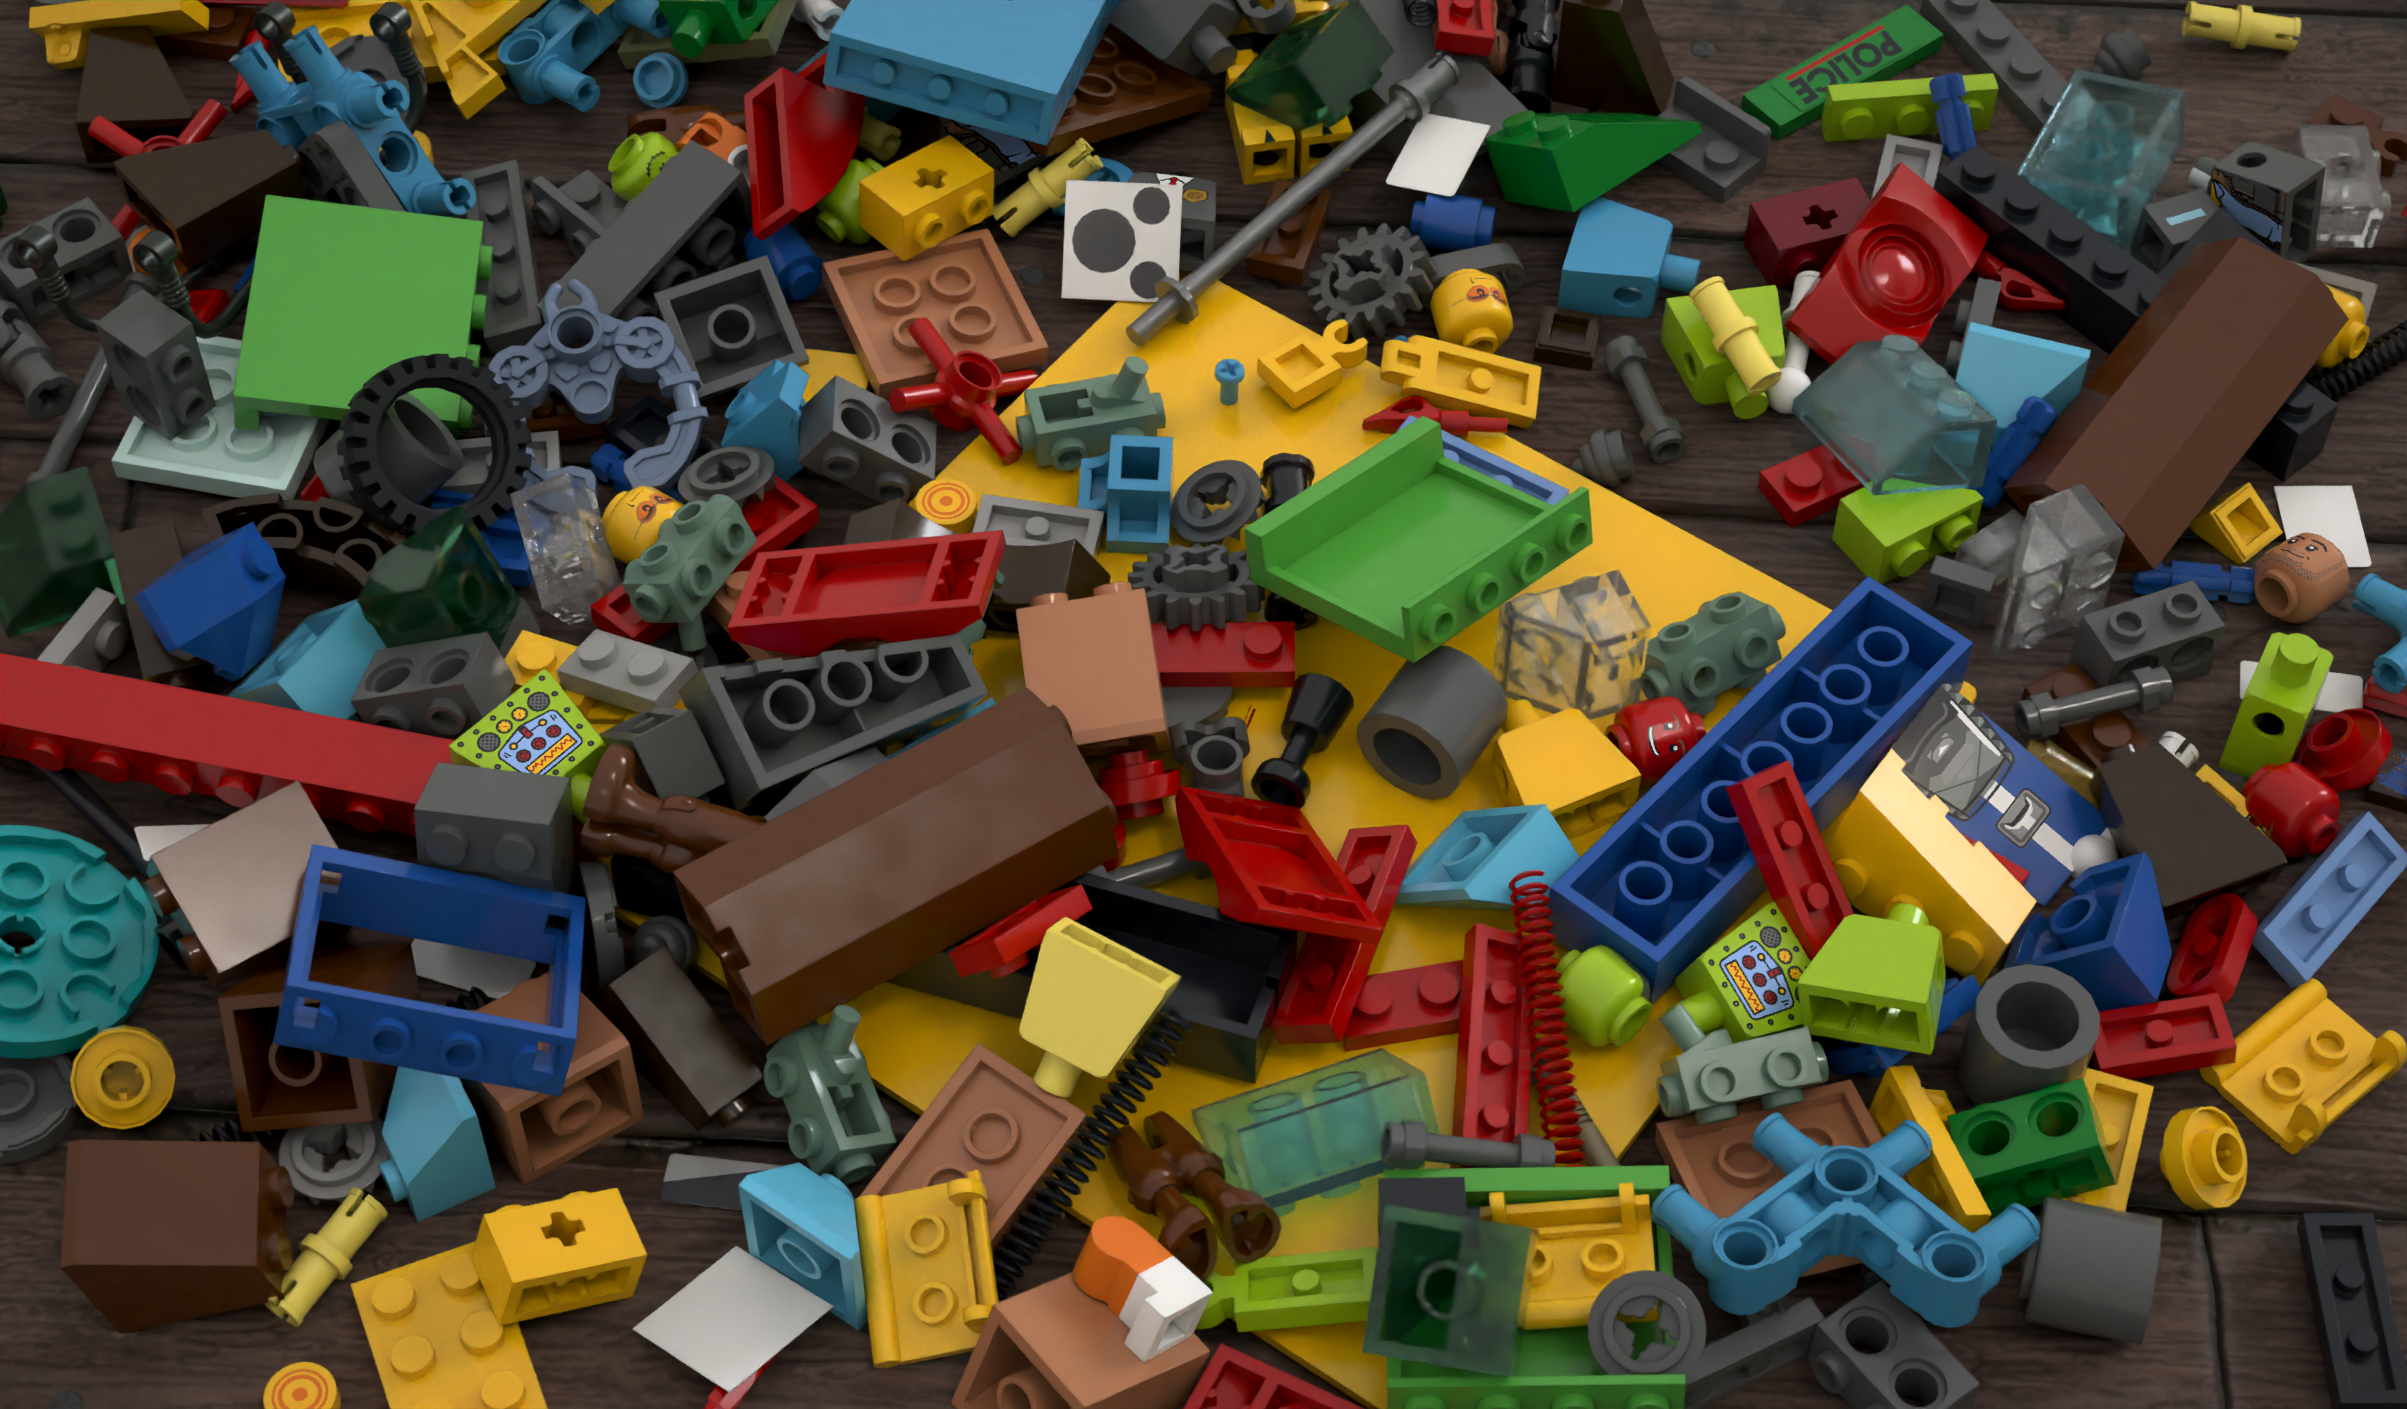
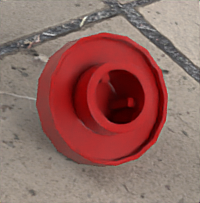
(2346, 748)
(1137, 783)

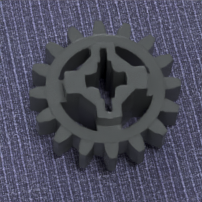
(1372, 280)
(1197, 586)

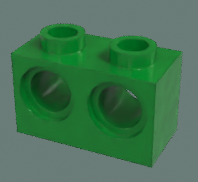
(2034, 1146)

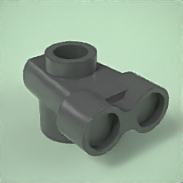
(1212, 753)

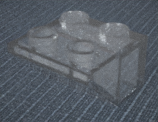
(2058, 569)
(1573, 646)

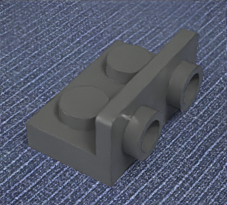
(1727, 151)
(576, 210)

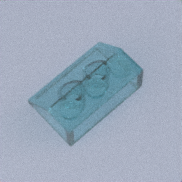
(2107, 150)
(1898, 419)
(1315, 1128)

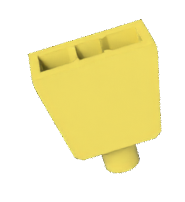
(1089, 1004)

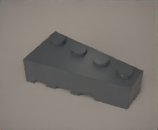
(666, 236)
(793, 716)

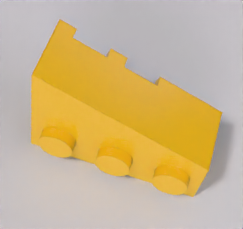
(1906, 851)

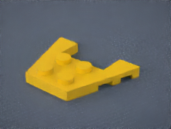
(463, 31)

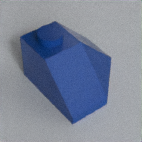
(219, 603)
(2104, 935)

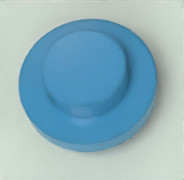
(660, 80)

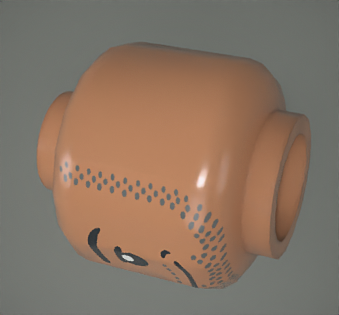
(2301, 578)

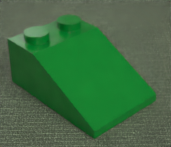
(1577, 157)

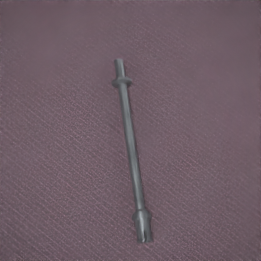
(1408, 101)

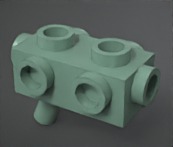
(1080, 416)
(688, 565)
(1713, 651)
(1719, 1074)
(830, 1098)

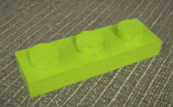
(1899, 108)

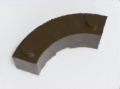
(313, 541)
(1027, 569)

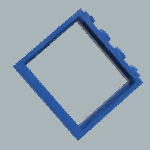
(449, 911)

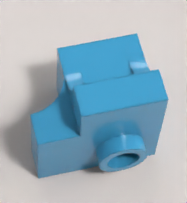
(769, 416)
(1133, 490)

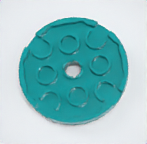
(90, 946)

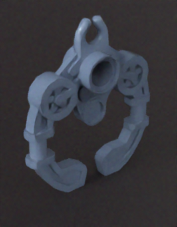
(589, 379)

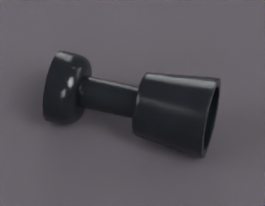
(1309, 725)

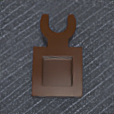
(2391, 144)

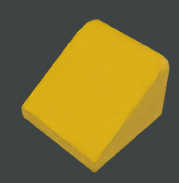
(2237, 524)

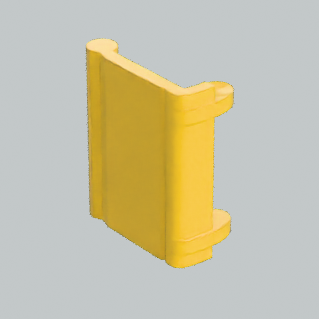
(2304, 1067)
(1580, 1251)
(926, 1270)

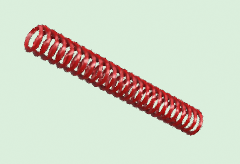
(1547, 1016)

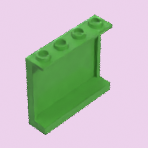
(348, 296)
(1411, 543)
(1554, 1363)

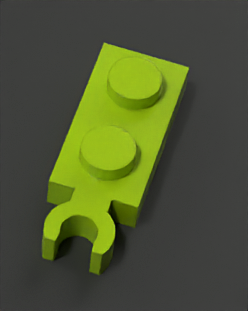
(1293, 1291)

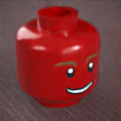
(1655, 735)
(2293, 808)

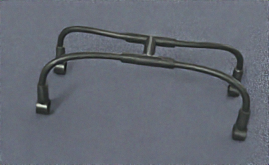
(157, 251)

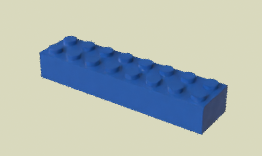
(1679, 858)

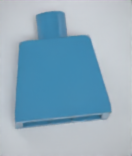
(1621, 262)

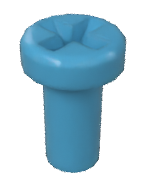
(1229, 373)

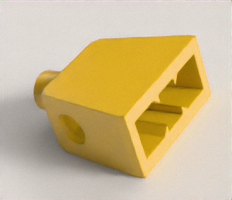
(1564, 766)

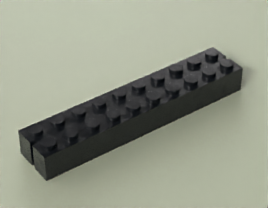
(1227, 966)

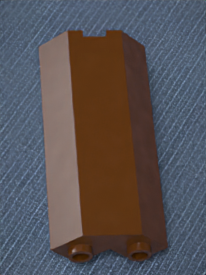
(2185, 394)
(898, 863)

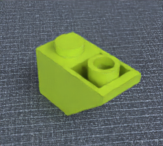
(1903, 530)

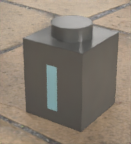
(2170, 225)

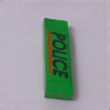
(1863, 57)

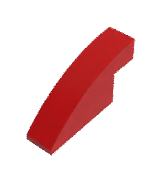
(797, 143)

